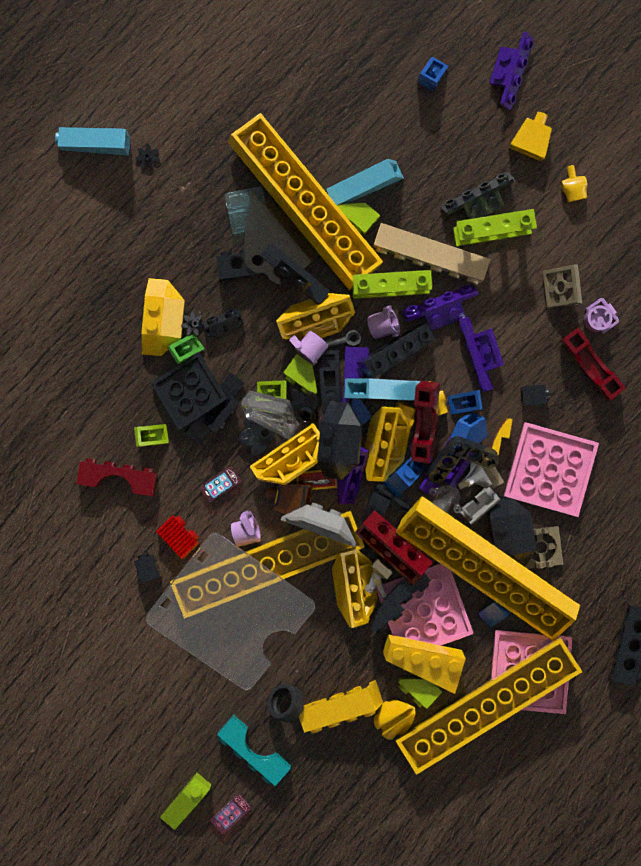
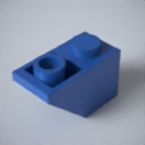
(471, 427)
(405, 476)

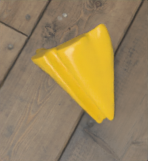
(394, 718)

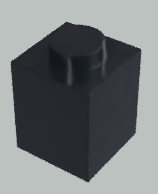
(534, 395)
(147, 567)

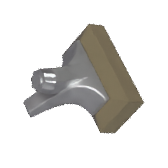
(481, 476)
(381, 569)

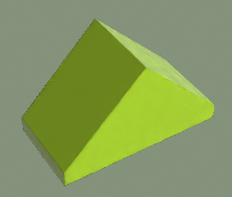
(273, 388)
(151, 435)

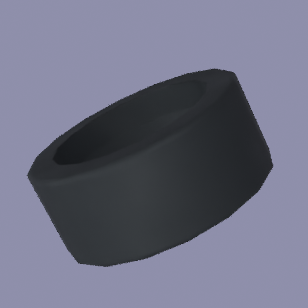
(276, 697)

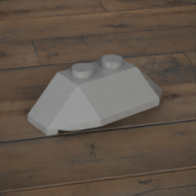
(321, 522)

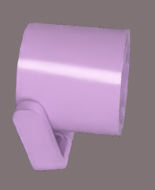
(600, 317)
(383, 323)
(310, 347)
(246, 531)

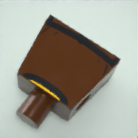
(290, 496)

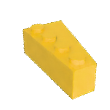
(429, 661)
(341, 708)

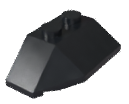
(339, 440)
(513, 530)

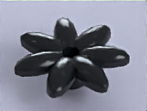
(150, 159)
(189, 323)

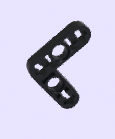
(460, 452)

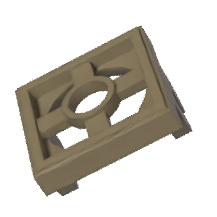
(549, 276)
(557, 557)

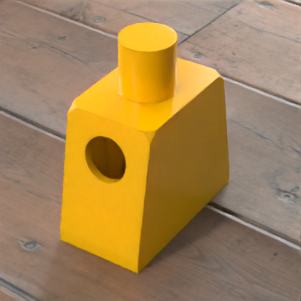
(533, 137)

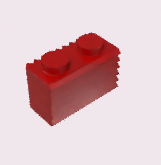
(178, 536)

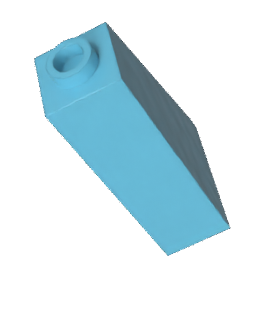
(94, 140)
(365, 182)
(380, 389)

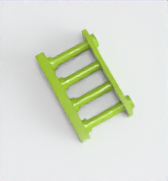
(494, 227)
(392, 284)

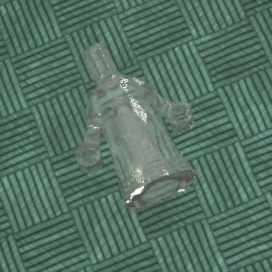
(447, 497)

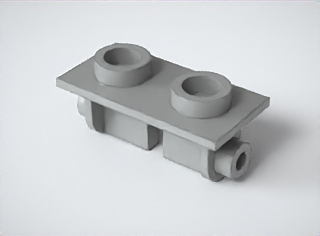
(486, 499)

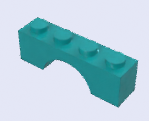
(271, 767)

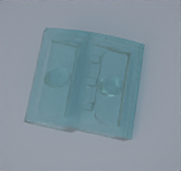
(237, 207)

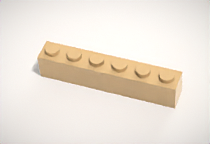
(431, 253)

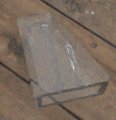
(270, 412)

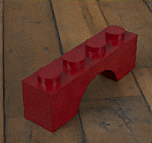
(594, 368)
(427, 421)
(92, 474)

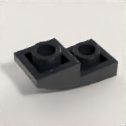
(376, 502)

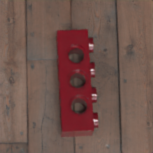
(393, 548)

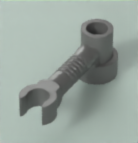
(345, 340)

